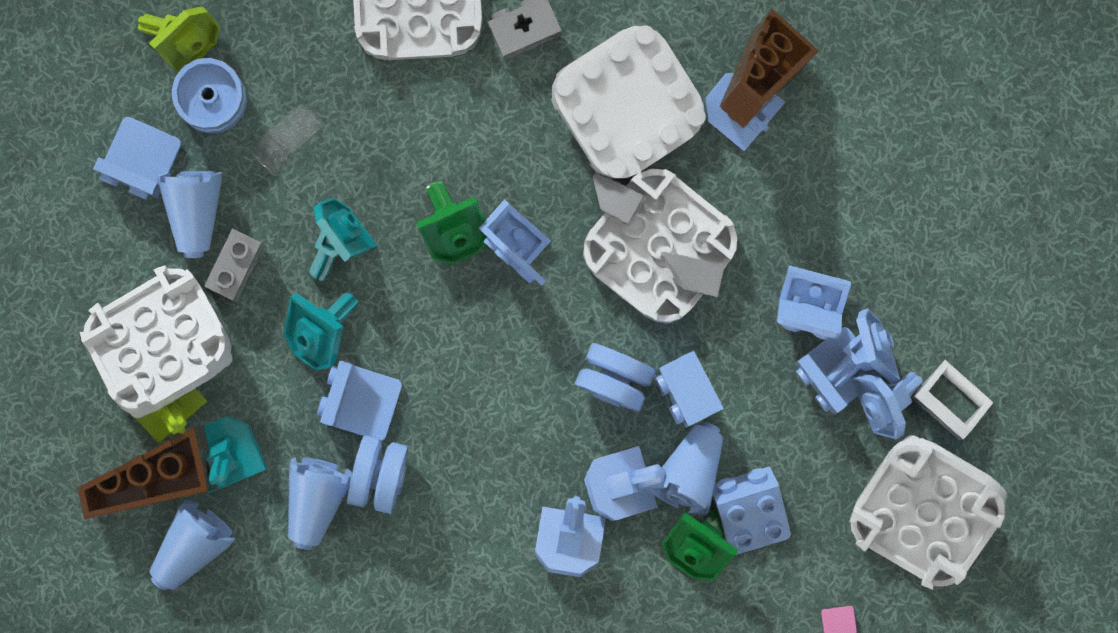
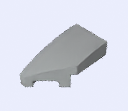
(617, 199)
(694, 274)

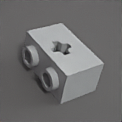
(514, 42)
(234, 265)

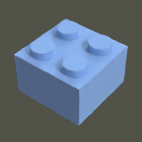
(688, 390)

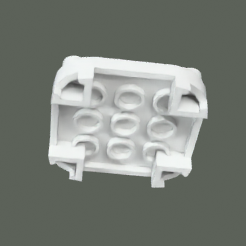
(417, 27)
(628, 102)
(668, 221)
(157, 342)
(928, 512)

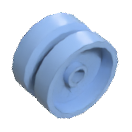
(195, 82)
(614, 380)
(383, 475)

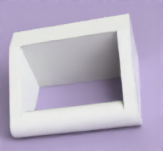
(942, 413)

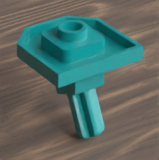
(340, 236)
(316, 332)
(232, 452)

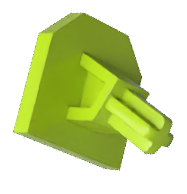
(181, 37)
(172, 416)

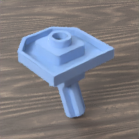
(719, 119)
(867, 351)
(886, 401)
(621, 484)
(569, 539)

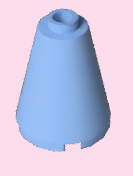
(191, 208)
(692, 470)
(313, 499)
(189, 545)

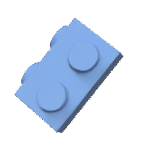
(138, 158)
(515, 240)
(812, 303)
(819, 362)
(360, 400)
(751, 510)

